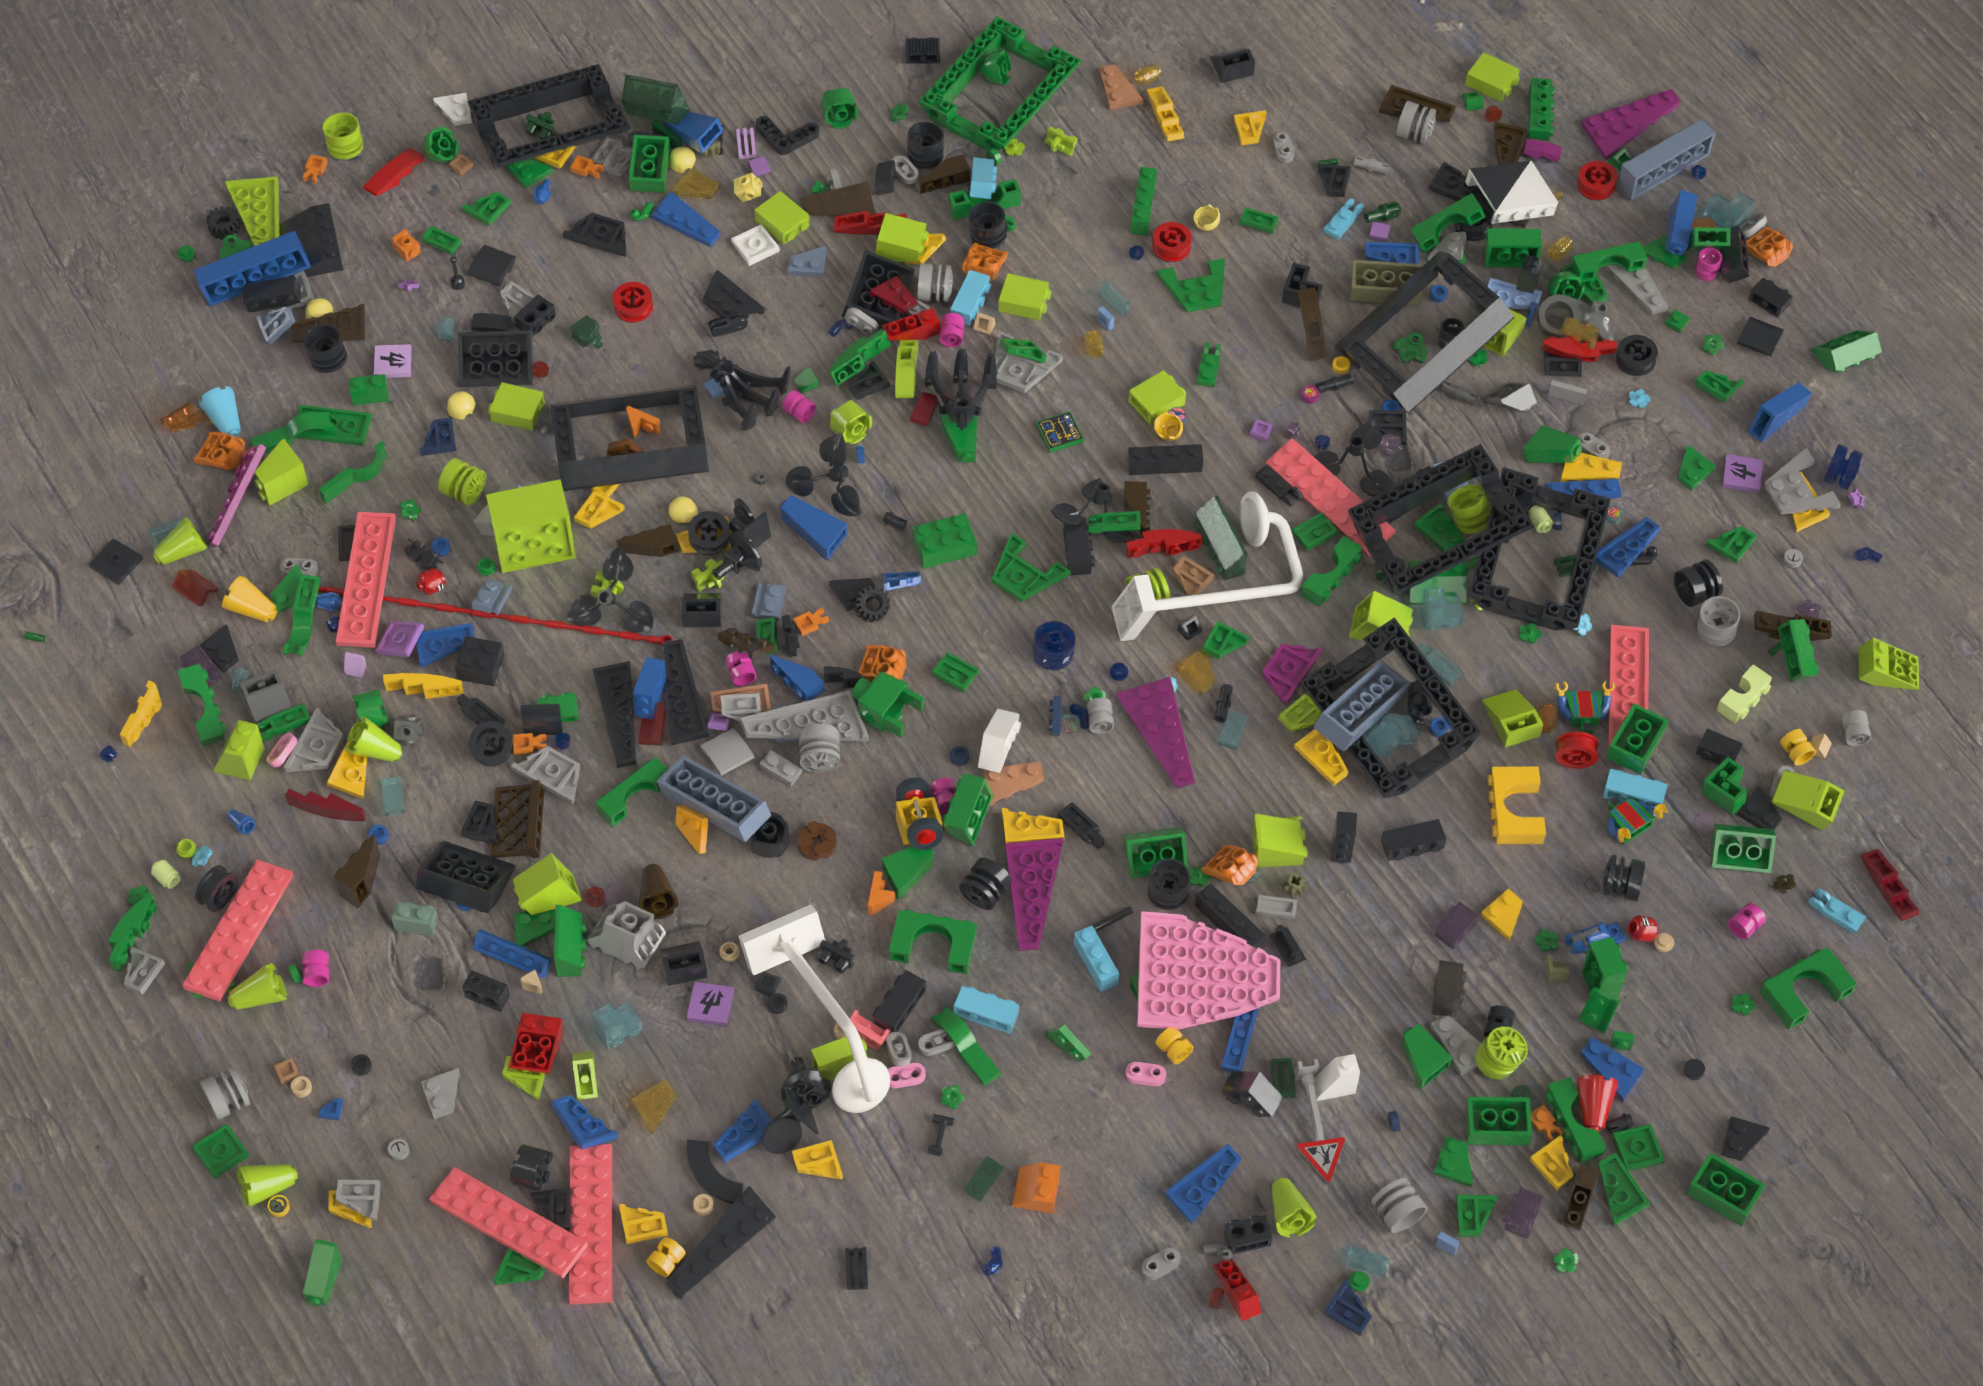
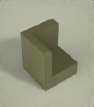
(1555, 970)

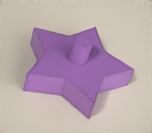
(408, 284)
(1856, 499)

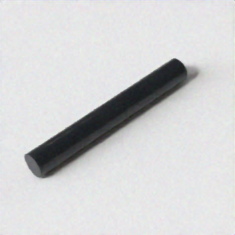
(1112, 919)

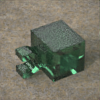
(586, 332)

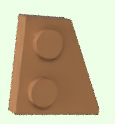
(1192, 576)

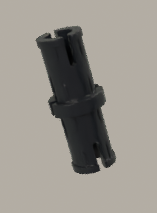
(1335, 383)
(1223, 703)

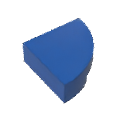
(1531, 313)
(860, 454)
(332, 1110)

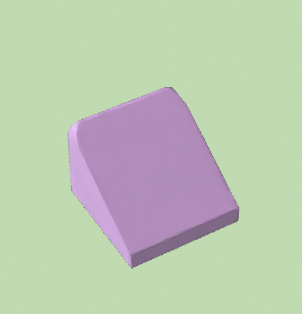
(354, 664)

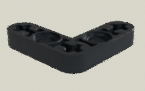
(803, 132)

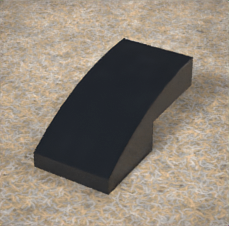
(884, 177)
(490, 322)
(839, 674)

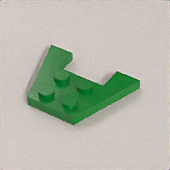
(1197, 292)
(1021, 578)

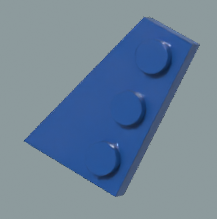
(441, 642)
(1612, 1064)
(580, 1124)
(743, 1133)

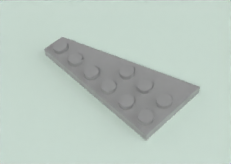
(787, 722)

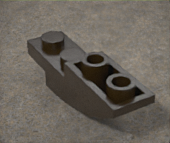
(1312, 324)
(1768, 622)

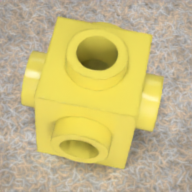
(747, 187)

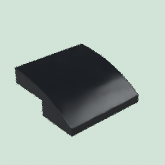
(491, 265)
(1760, 336)
(1562, 366)
(541, 719)

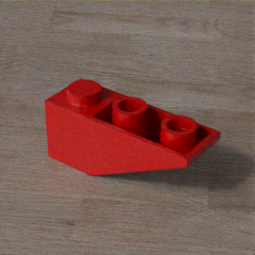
(914, 327)
(1238, 1289)

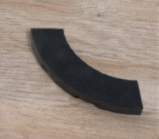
(708, 1176)

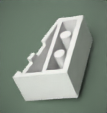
(998, 740)

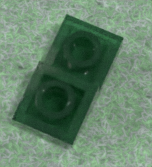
(983, 1178)

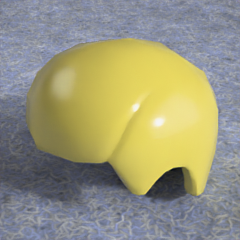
(681, 159)
(1206, 218)
(318, 308)
(460, 405)
(682, 510)

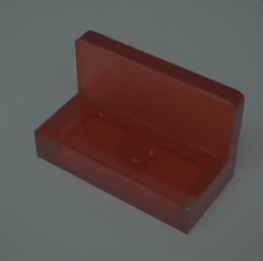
(193, 586)
(652, 730)

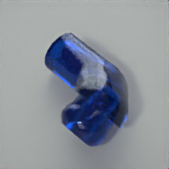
(838, 325)
(1867, 553)
(1081, 713)
(995, 1263)

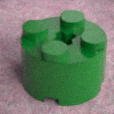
(839, 107)
(368, 706)

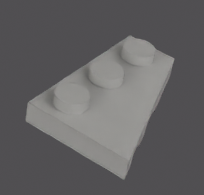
(1457, 1043)

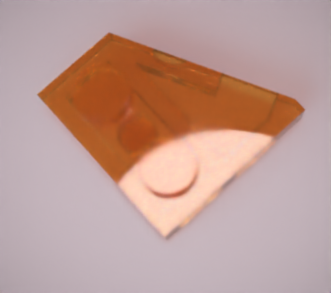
(184, 418)

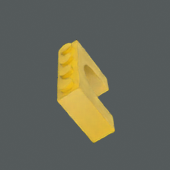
(1507, 826)

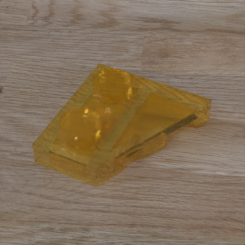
(697, 185)
(1581, 331)
(1197, 671)
(654, 1104)

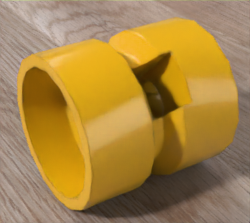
(1797, 747)
(1176, 1047)
(664, 1259)

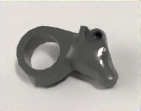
(1593, 313)

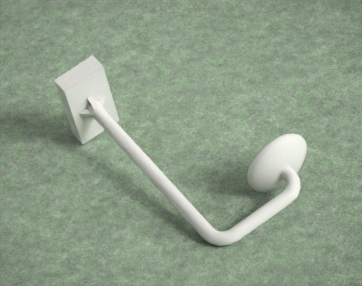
(1137, 601)
(861, 1082)

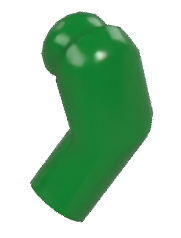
(643, 214)
(1010, 222)

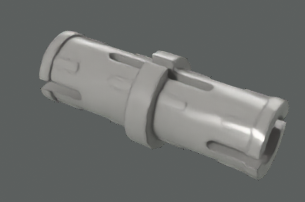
(1371, 165)

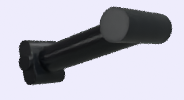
(942, 1121)

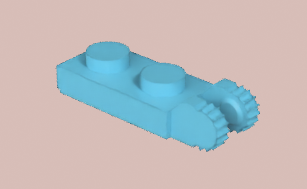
(1343, 219)
(1837, 911)

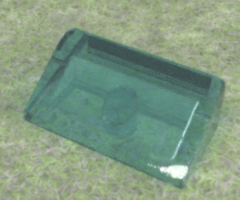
(1367, 1261)

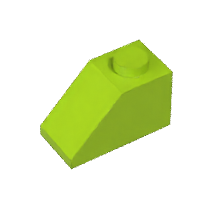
(585, 1075)

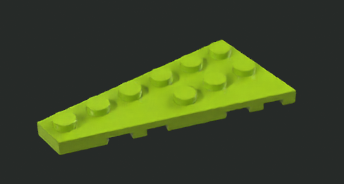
(258, 206)

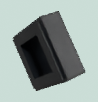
(767, 983)

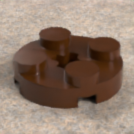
(622, 447)
(820, 850)

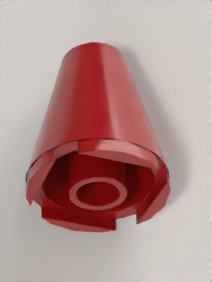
(1595, 1099)

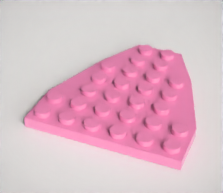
(1199, 973)

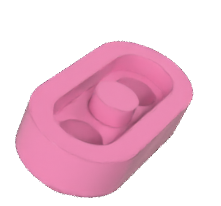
(281, 750)
(905, 1073)
(1145, 1075)

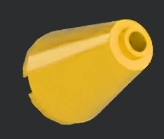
(249, 601)

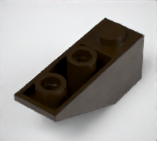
(948, 173)
(1136, 499)
(653, 542)
(1580, 1196)

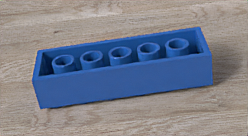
(263, 262)

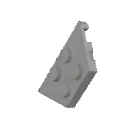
(315, 746)
(554, 770)

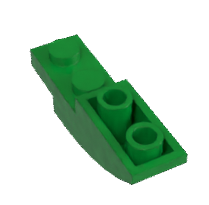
(855, 356)
(132, 925)

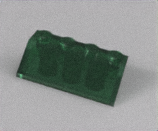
(653, 99)
(1221, 539)

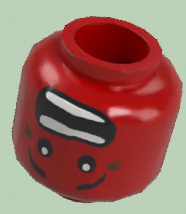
(431, 581)
(1643, 928)

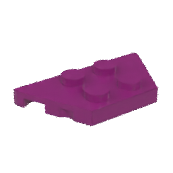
(1288, 668)

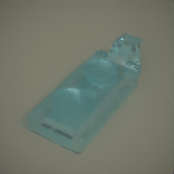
(1442, 665)

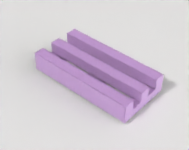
(746, 132)

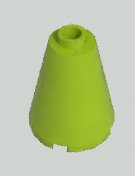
(179, 543)
(372, 742)
(259, 989)
(264, 1181)
(1291, 1209)

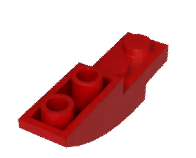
(1571, 348)
(1169, 540)

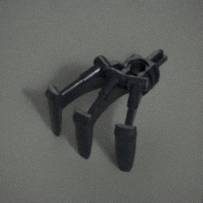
(741, 381)
(961, 409)

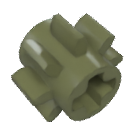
(713, 149)
(1295, 885)

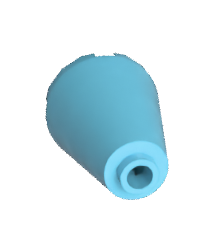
(222, 410)

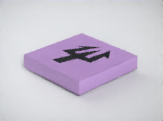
(393, 360)

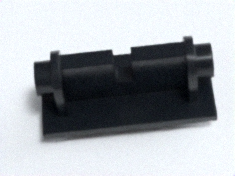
(416, 550)
(1287, 946)

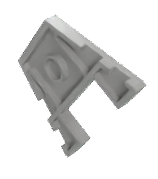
(1021, 372)
(1791, 491)

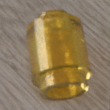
(1147, 74)
(1560, 248)
(1094, 343)

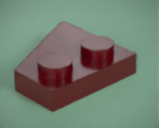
(895, 295)

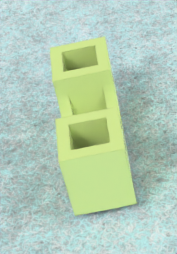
(1736, 705)

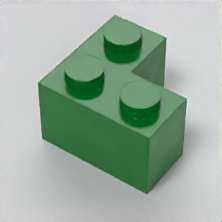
(1724, 788)

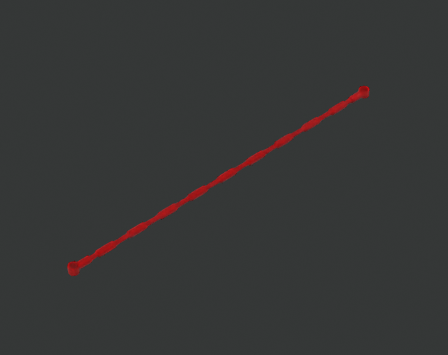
(514, 618)

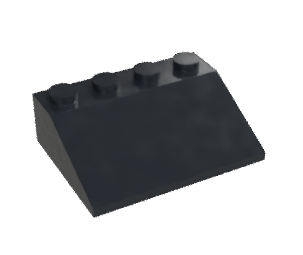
(318, 238)
(871, 273)
(495, 358)
(464, 876)

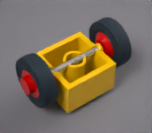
(918, 815)

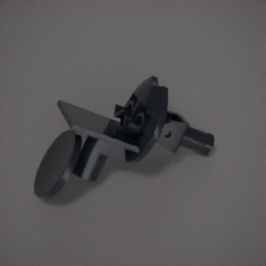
(746, 537)
(800, 1094)

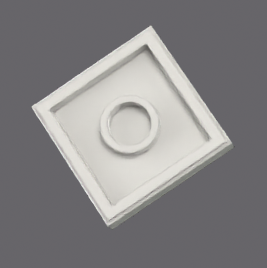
(755, 244)

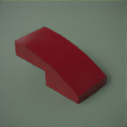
(924, 409)

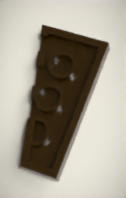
(1397, 98)
(840, 201)
(348, 321)

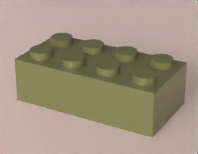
(1378, 280)

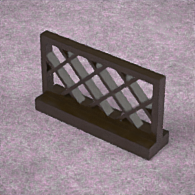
(533, 816)

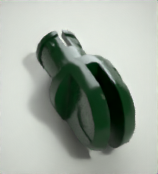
(1383, 212)

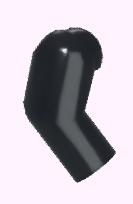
(1647, 558)

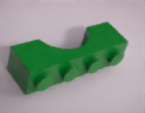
(1006, 194)
(1143, 201)
(1463, 211)
(1628, 256)
(1319, 586)
(194, 682)
(613, 805)
(1585, 1142)

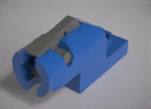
(1581, 939)

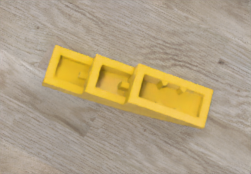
(1165, 114)
(431, 685)

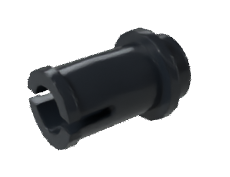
(895, 521)
(1619, 1123)

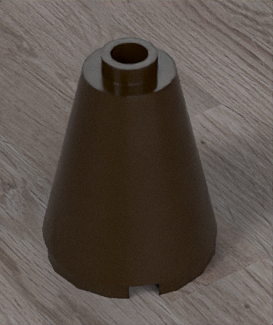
(657, 893)

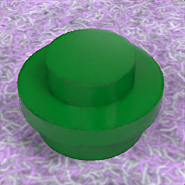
(186, 253)
(486, 566)
(1359, 1281)

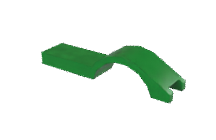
(294, 427)
(349, 475)
(302, 615)
(967, 1046)

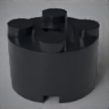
(771, 838)
(531, 1167)

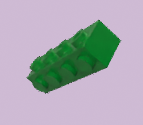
(1540, 109)

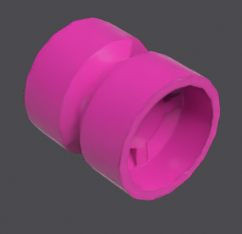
(1708, 264)
(951, 330)
(799, 406)
(741, 668)
(943, 790)
(1746, 921)
(315, 968)

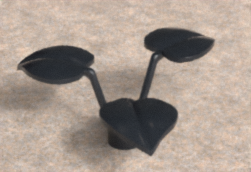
(1367, 437)
(834, 451)
(1099, 494)
(586, 610)

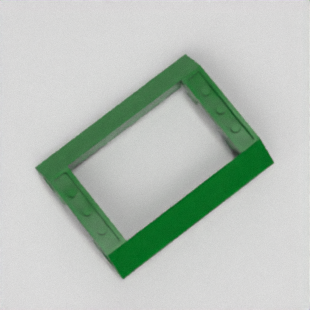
(997, 35)

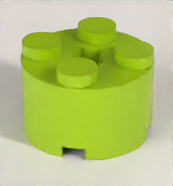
(850, 421)

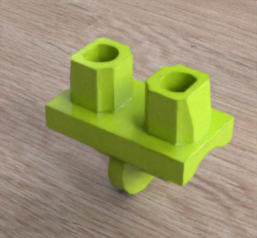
(1060, 141)
(706, 578)
(617, 589)

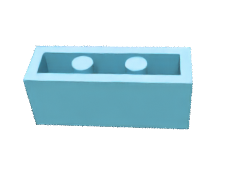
(983, 178)
(971, 296)
(1634, 786)
(1096, 958)
(986, 1009)

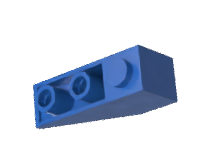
(800, 679)

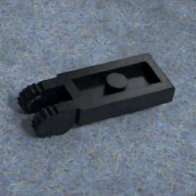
(1278, 485)

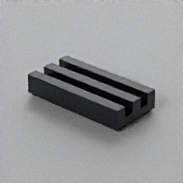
(856, 1252)

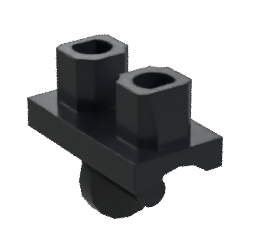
(838, 952)

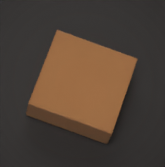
(460, 164)
(286, 1071)

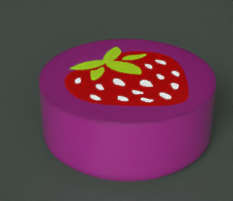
(1310, 394)

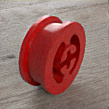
(1598, 172)
(1171, 234)
(623, 301)
(1576, 750)

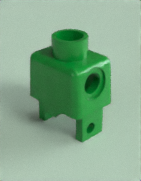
(883, 700)

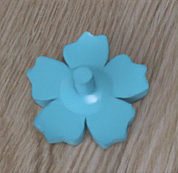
(1639, 398)
(1584, 625)
(201, 856)

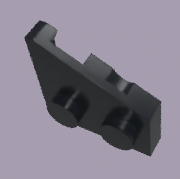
(1335, 179)
(868, 382)
(848, 590)
(789, 632)
(221, 649)
(1760, 811)
(481, 823)
(1742, 1138)
(555, 1206)

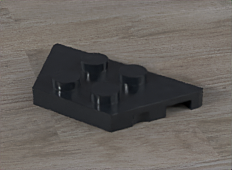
(599, 233)
(728, 299)

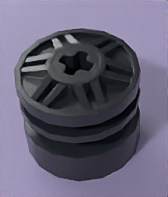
(925, 145)
(988, 224)
(325, 348)
(1698, 583)
(1168, 874)
(1624, 877)
(985, 883)

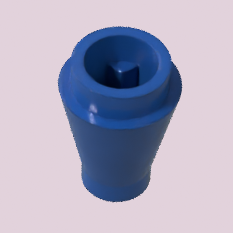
(242, 822)

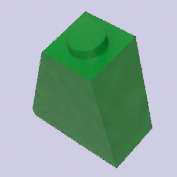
(1708, 238)
(962, 442)
(1552, 447)
(907, 868)
(1424, 1055)
(322, 1272)

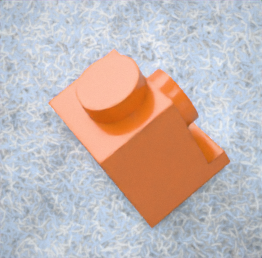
(406, 245)

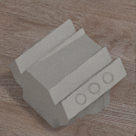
(627, 934)

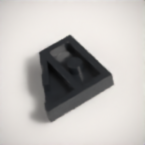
(1391, 422)

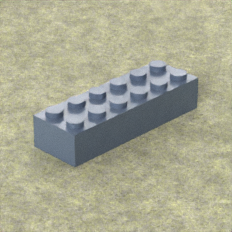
(1665, 159)
(1362, 705)
(715, 797)

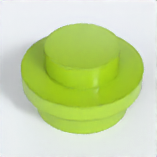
(186, 848)

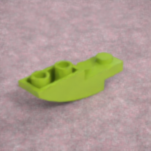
(906, 368)

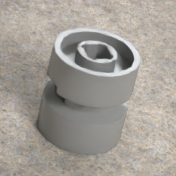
(1100, 716)
(1856, 728)

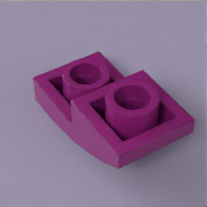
(1538, 148)

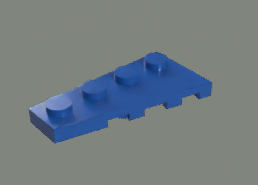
(682, 218)
(1624, 549)
(1201, 1185)

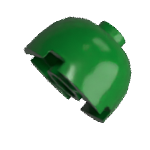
(996, 67)
(440, 145)
(1566, 284)

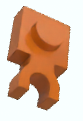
(585, 166)
(314, 167)
(809, 622)
(527, 743)
(1544, 1121)

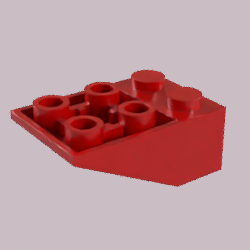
(536, 1043)

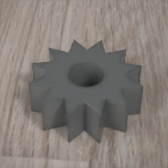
(765, 477)

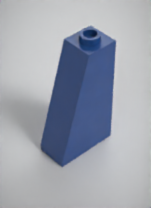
(697, 130)
(1680, 222)
(1778, 411)
(814, 525)

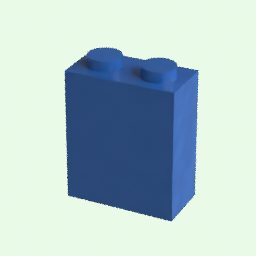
(649, 688)

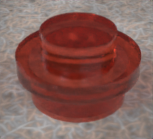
(1493, 114)
(540, 369)

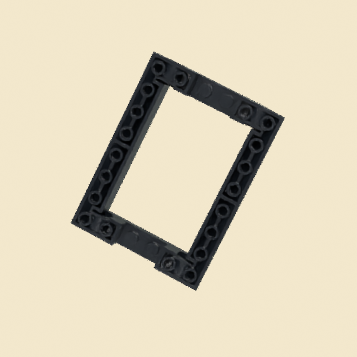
(540, 95)
(1413, 391)
(633, 466)
(1422, 488)
(1580, 504)
(1451, 745)

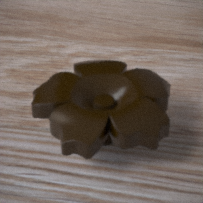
(1784, 883)

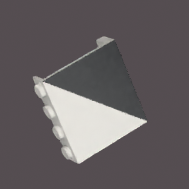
(1514, 191)

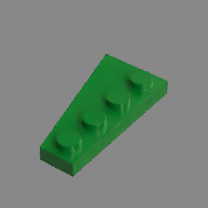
(1441, 532)

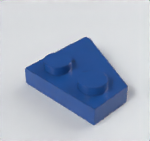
(900, 580)

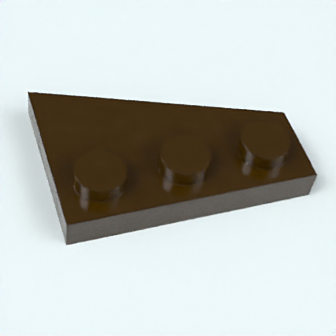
(1508, 142)
(746, 642)

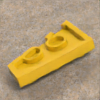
(349, 774)

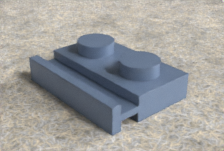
(491, 597)
(768, 601)

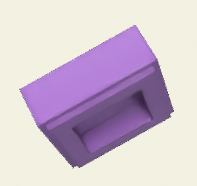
(759, 166)
(1379, 232)
(1260, 430)
(718, 722)

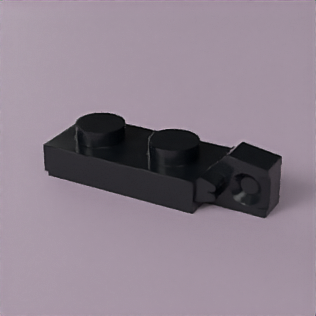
(478, 711)
(1081, 825)

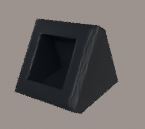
(1190, 627)

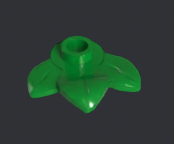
(230, 249)
(1410, 349)

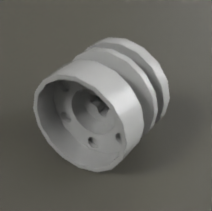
(1414, 122)
(934, 282)
(1718, 621)
(819, 748)
(225, 1092)
(1399, 1205)

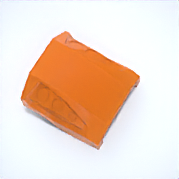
(1769, 246)
(984, 260)
(221, 451)
(883, 659)
(1231, 865)

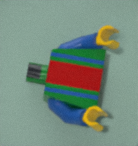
(1583, 707)
(1631, 818)

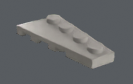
(1641, 286)

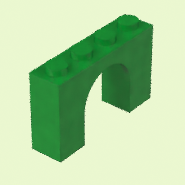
(912, 925)
(1821, 966)

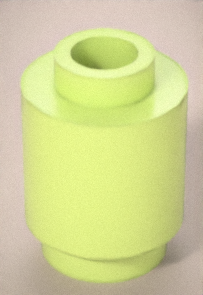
(1540, 519)
(165, 874)

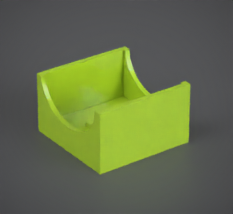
(531, 526)

